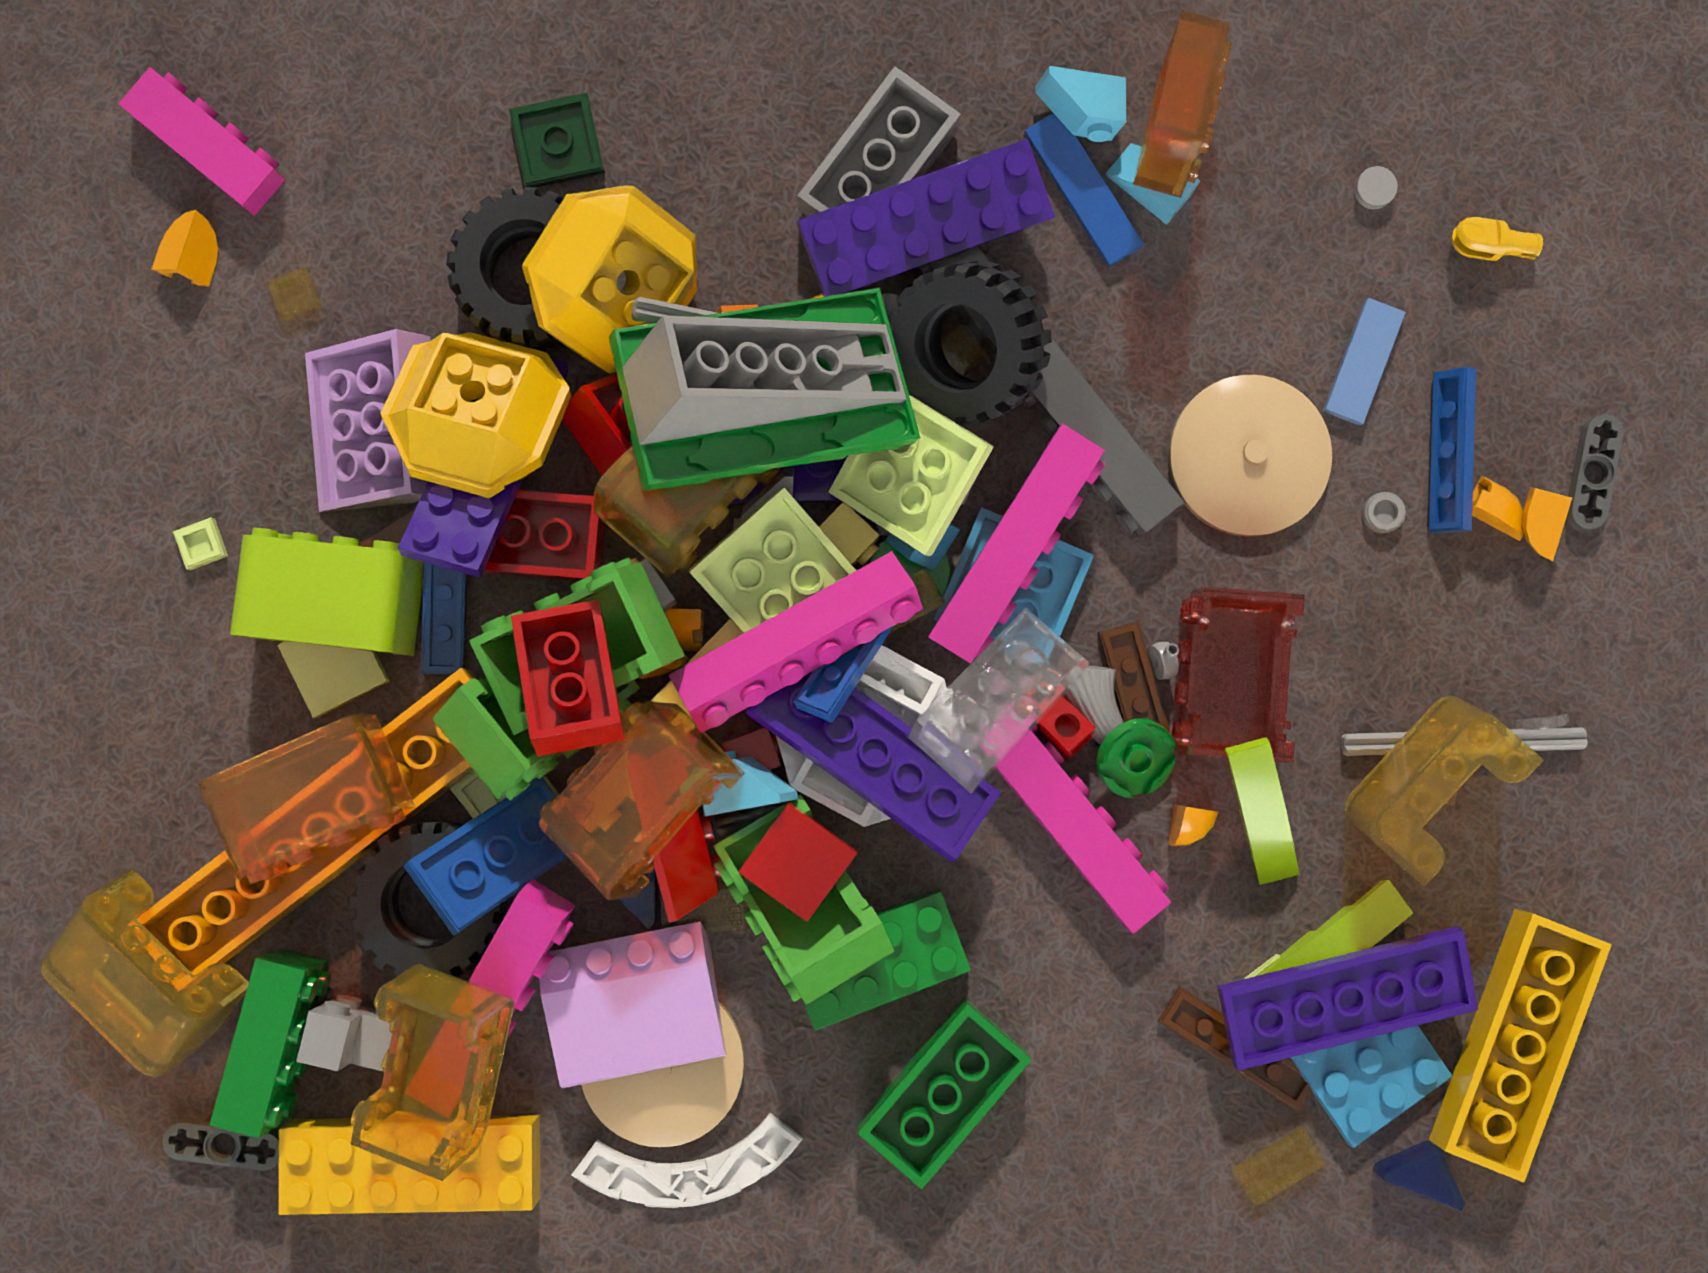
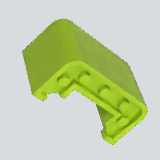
(327, 592)

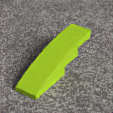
(1263, 810)
(1349, 929)

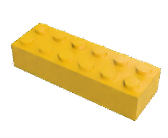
(1519, 1044)
(331, 1176)

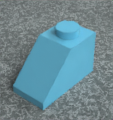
(1085, 101)
(1158, 203)
(754, 789)

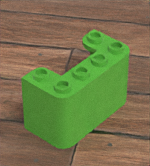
(634, 624)
(484, 738)
(811, 955)

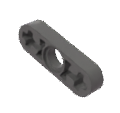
(1609, 465)
(192, 1153)

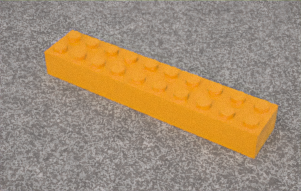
(219, 916)

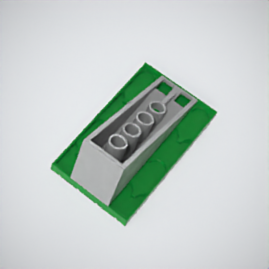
(762, 388)

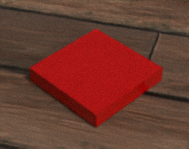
(797, 861)

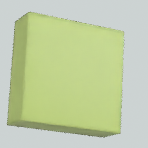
(200, 543)

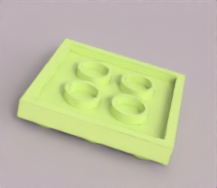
(918, 485)
(770, 563)

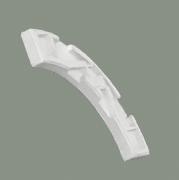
(689, 1182)

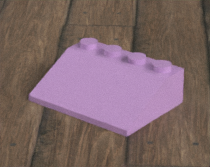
(351, 444)
(632, 1005)

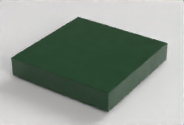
(556, 140)

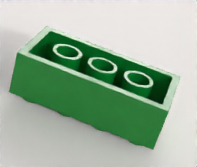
(923, 955)
(265, 1047)
(943, 1093)

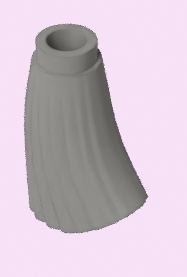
(1096, 700)

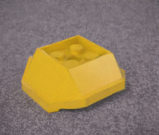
(584, 252)
(480, 442)

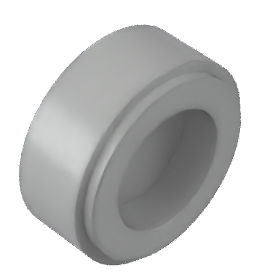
(1375, 187)
(1383, 512)

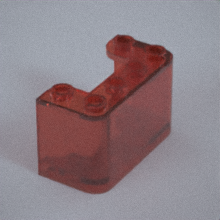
(1235, 670)

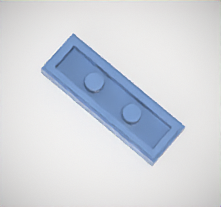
(1364, 361)

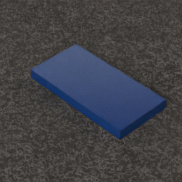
(487, 859)

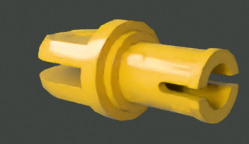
(1493, 239)

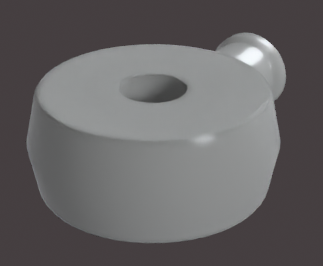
(1164, 660)

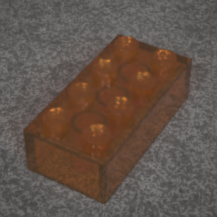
(1184, 104)

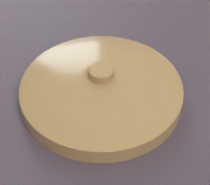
(1250, 455)
(672, 1102)

